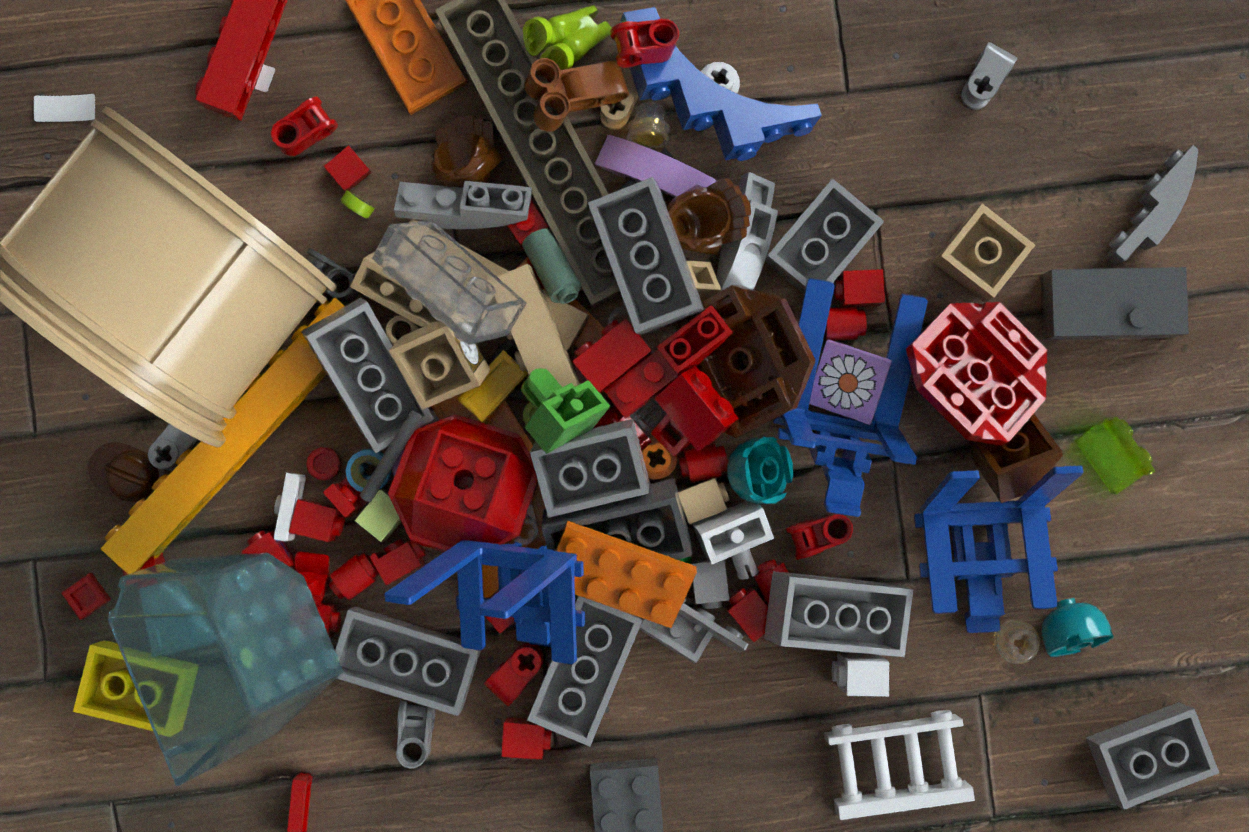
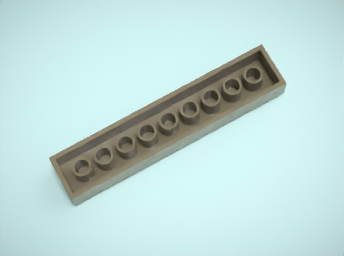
(549, 162)

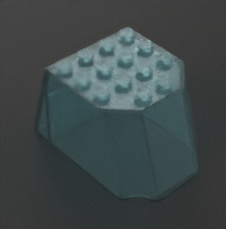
(220, 653)

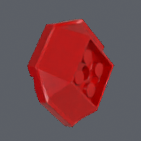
(999, 355)
(442, 514)

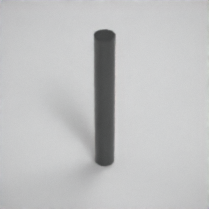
(391, 456)

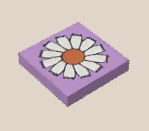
(849, 381)

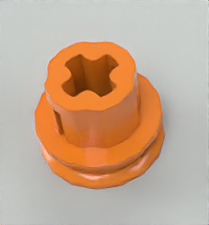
(659, 471)

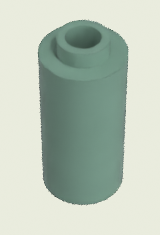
(552, 266)

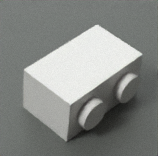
(861, 674)

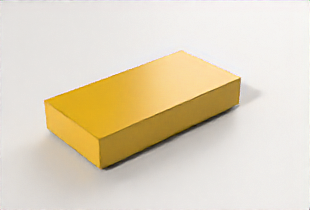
(496, 387)

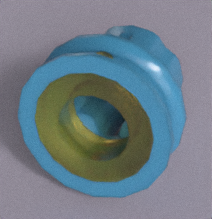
(357, 466)

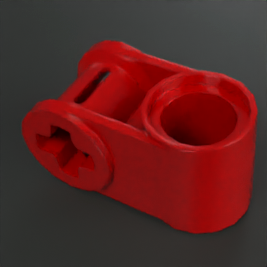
(638, 42)
(305, 126)
(817, 535)
(512, 675)

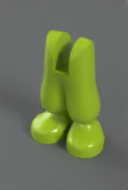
(568, 35)

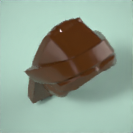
(465, 152)
(710, 216)

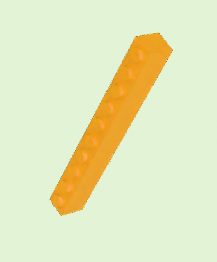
(208, 468)

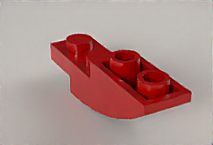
(673, 357)

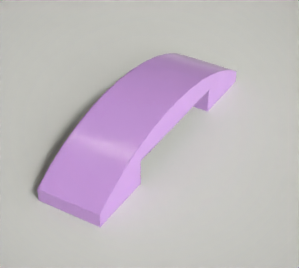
(641, 163)

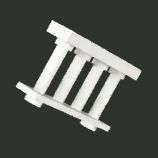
(919, 793)

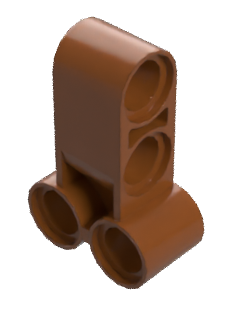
(573, 89)

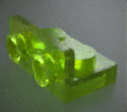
(1115, 454)

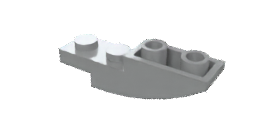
(1162, 205)
(469, 207)
(744, 259)

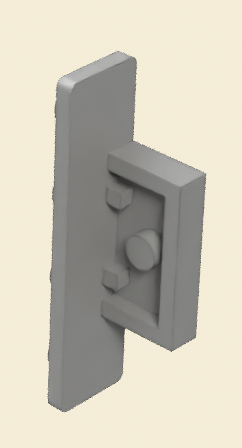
(692, 633)

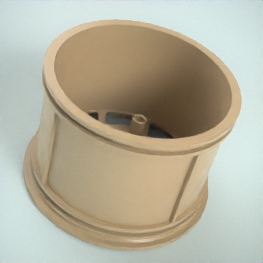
(155, 278)

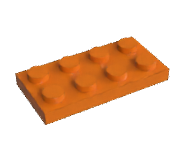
(627, 575)

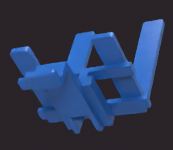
(833, 431)
(987, 562)
(533, 589)

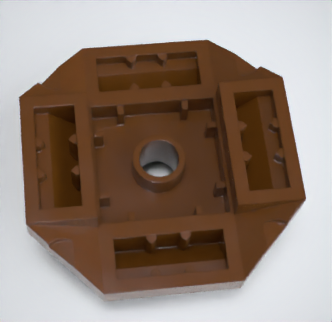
(776, 354)

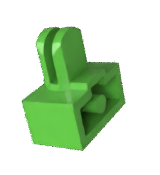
(561, 411)

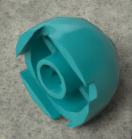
(760, 470)
(1074, 627)

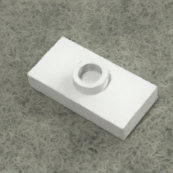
(286, 504)

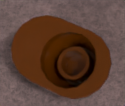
(123, 472)

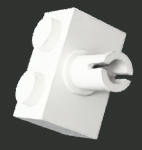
(733, 534)

